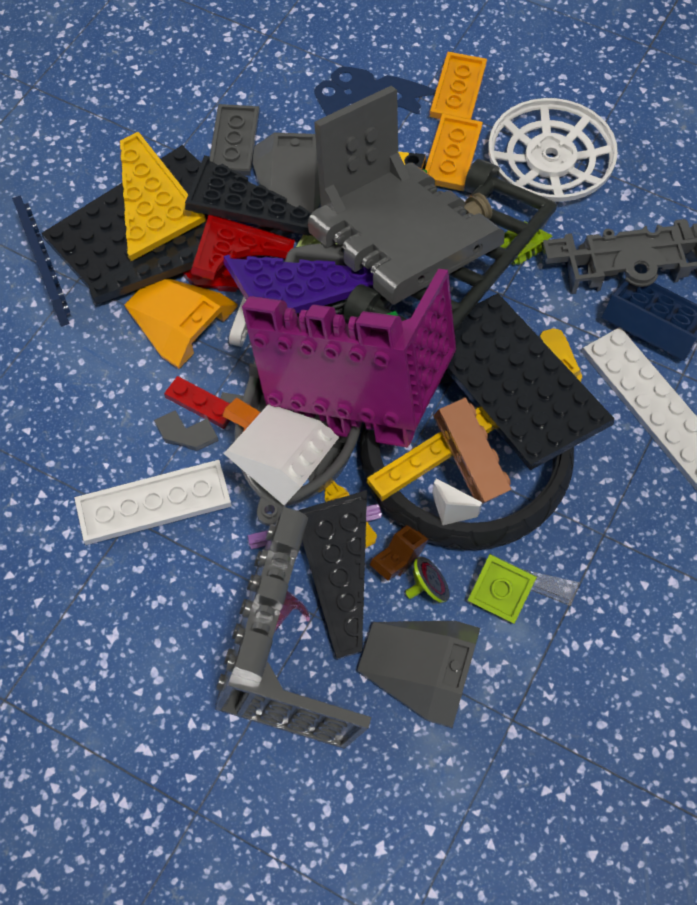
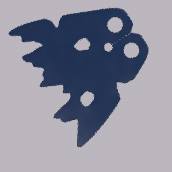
(364, 85)

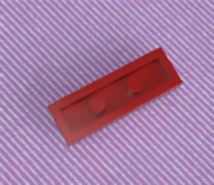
(198, 401)

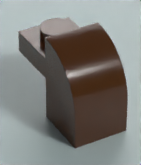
(400, 554)

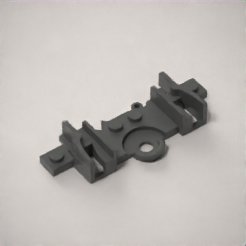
(621, 253)

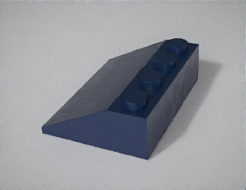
(655, 316)

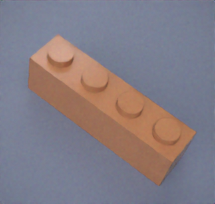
(472, 451)

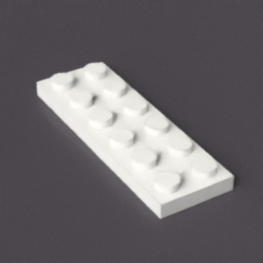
(152, 502)

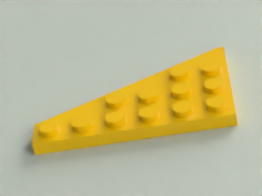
(151, 199)

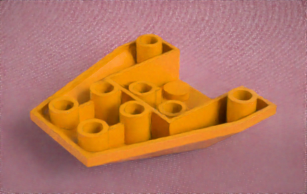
(175, 315)

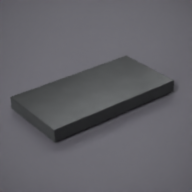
(235, 137)

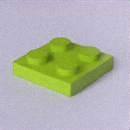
(502, 588)

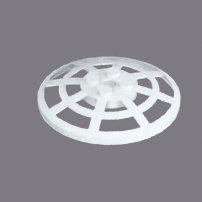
(555, 144)

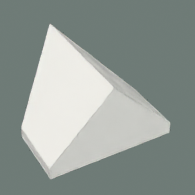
(454, 504)

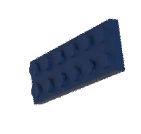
(43, 261)

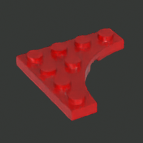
(235, 239)

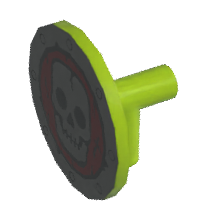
(428, 579)

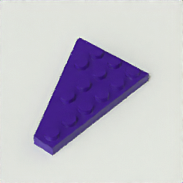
(296, 283)

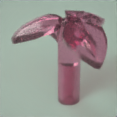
(291, 603)

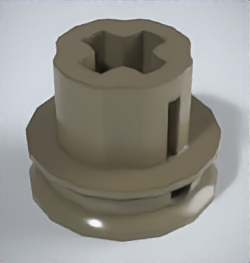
(478, 204)

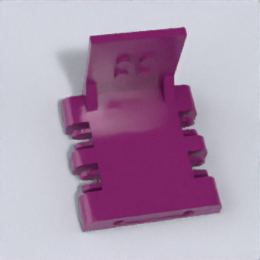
(358, 370)

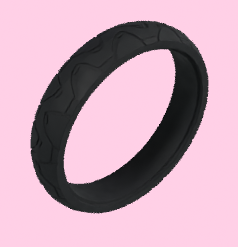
(463, 534)

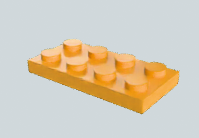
(458, 86)
(453, 151)

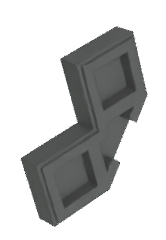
(193, 437)

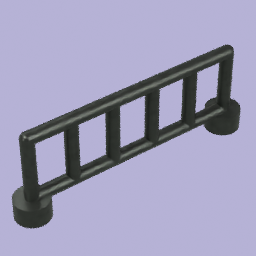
(481, 179)

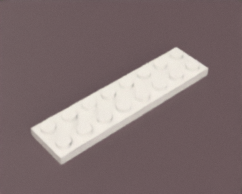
(648, 398)

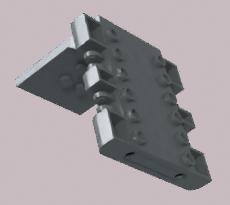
(386, 209)
(249, 682)

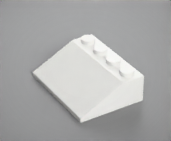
(281, 450)

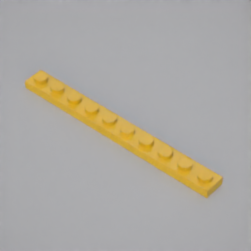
(427, 455)

